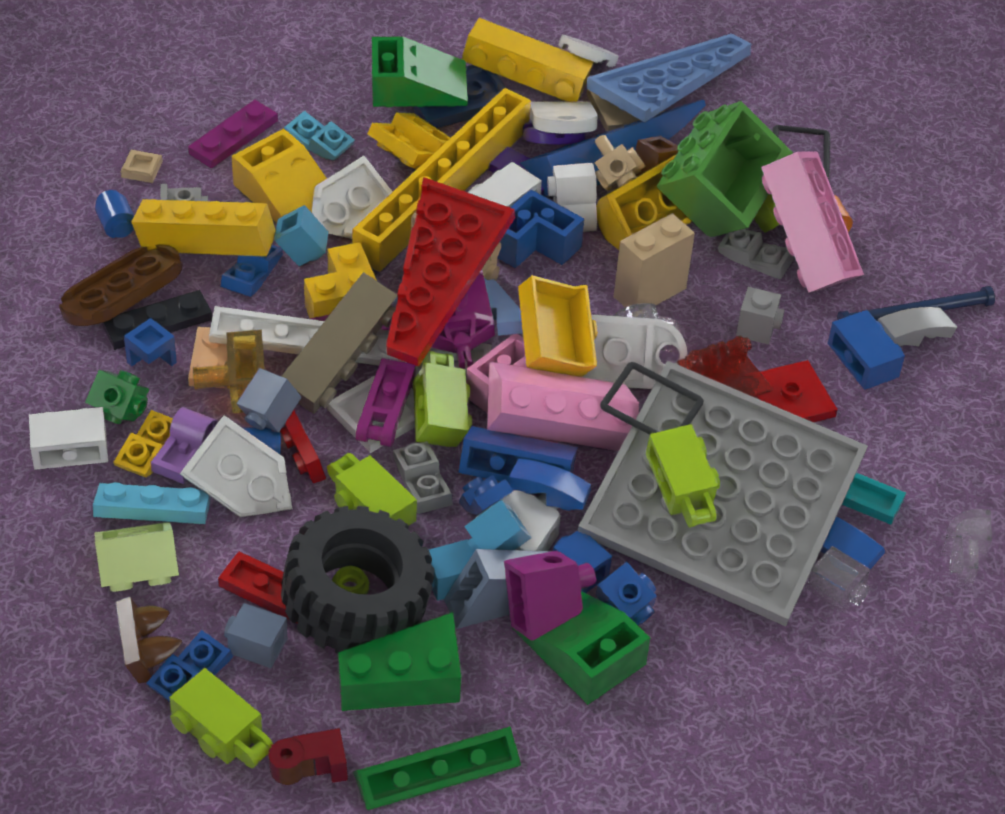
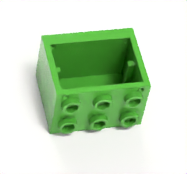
(720, 170)

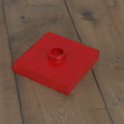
(799, 392)

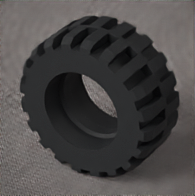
(372, 544)

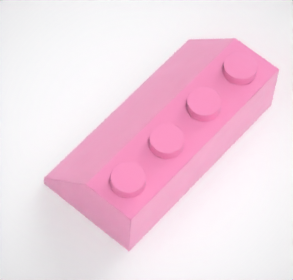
(811, 221)
(557, 407)

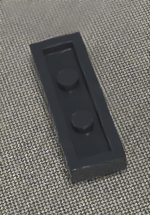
(171, 314)

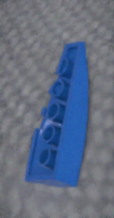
(663, 124)

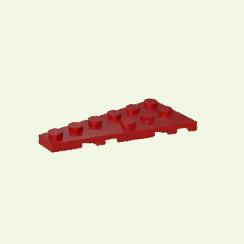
(443, 258)

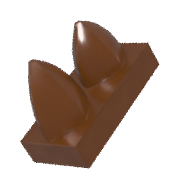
(139, 650)

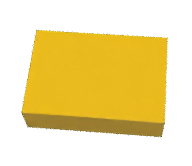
(557, 327)

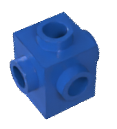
(626, 584)

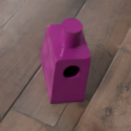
(545, 591)

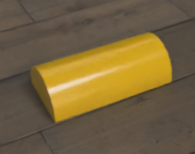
(635, 206)

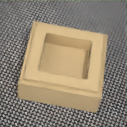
(141, 166)

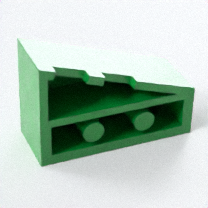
(403, 668)

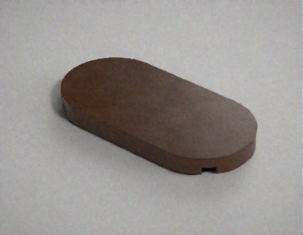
(120, 285)

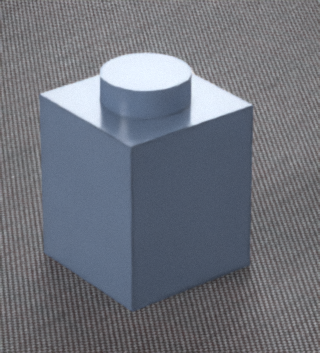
(268, 401)
(256, 635)

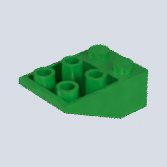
(415, 75)
(593, 649)

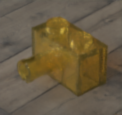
(245, 358)

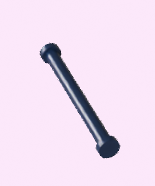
(984, 296)

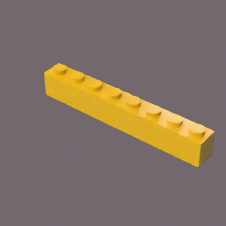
(455, 164)

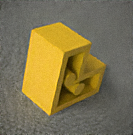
(344, 268)

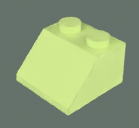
(136, 556)

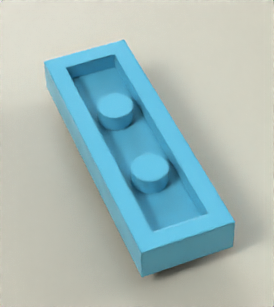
(151, 503)

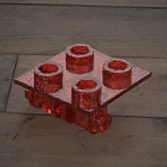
(728, 366)

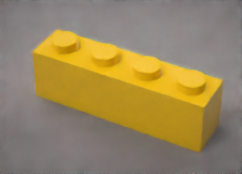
(527, 60)
(205, 226)

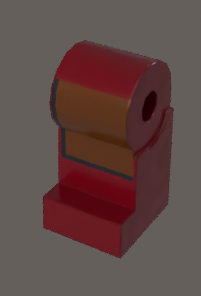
(308, 756)

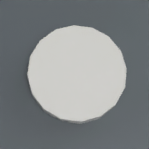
(587, 50)

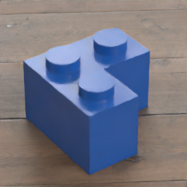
(543, 228)

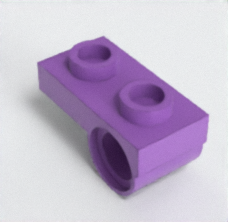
(186, 436)

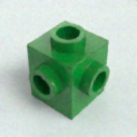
(118, 395)

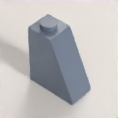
(482, 588)

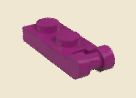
(386, 401)

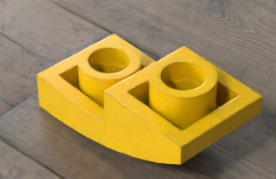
(142, 447)

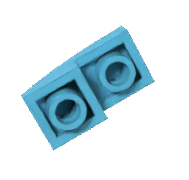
(325, 141)

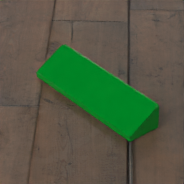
(437, 768)

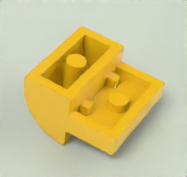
(408, 138)

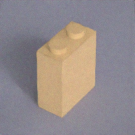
(654, 262)

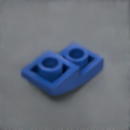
(250, 272)
(561, 487)
(482, 494)
(853, 543)
(199, 654)

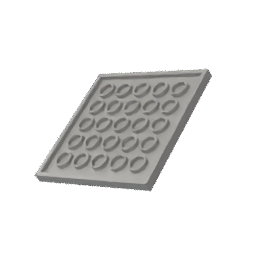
(772, 506)

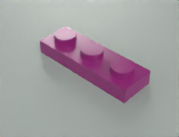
(233, 133)

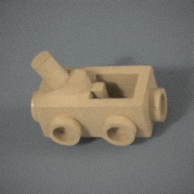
(617, 165)

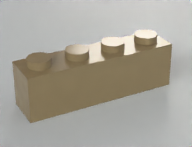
(340, 341)

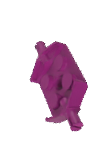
(469, 324)

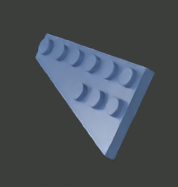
(663, 80)

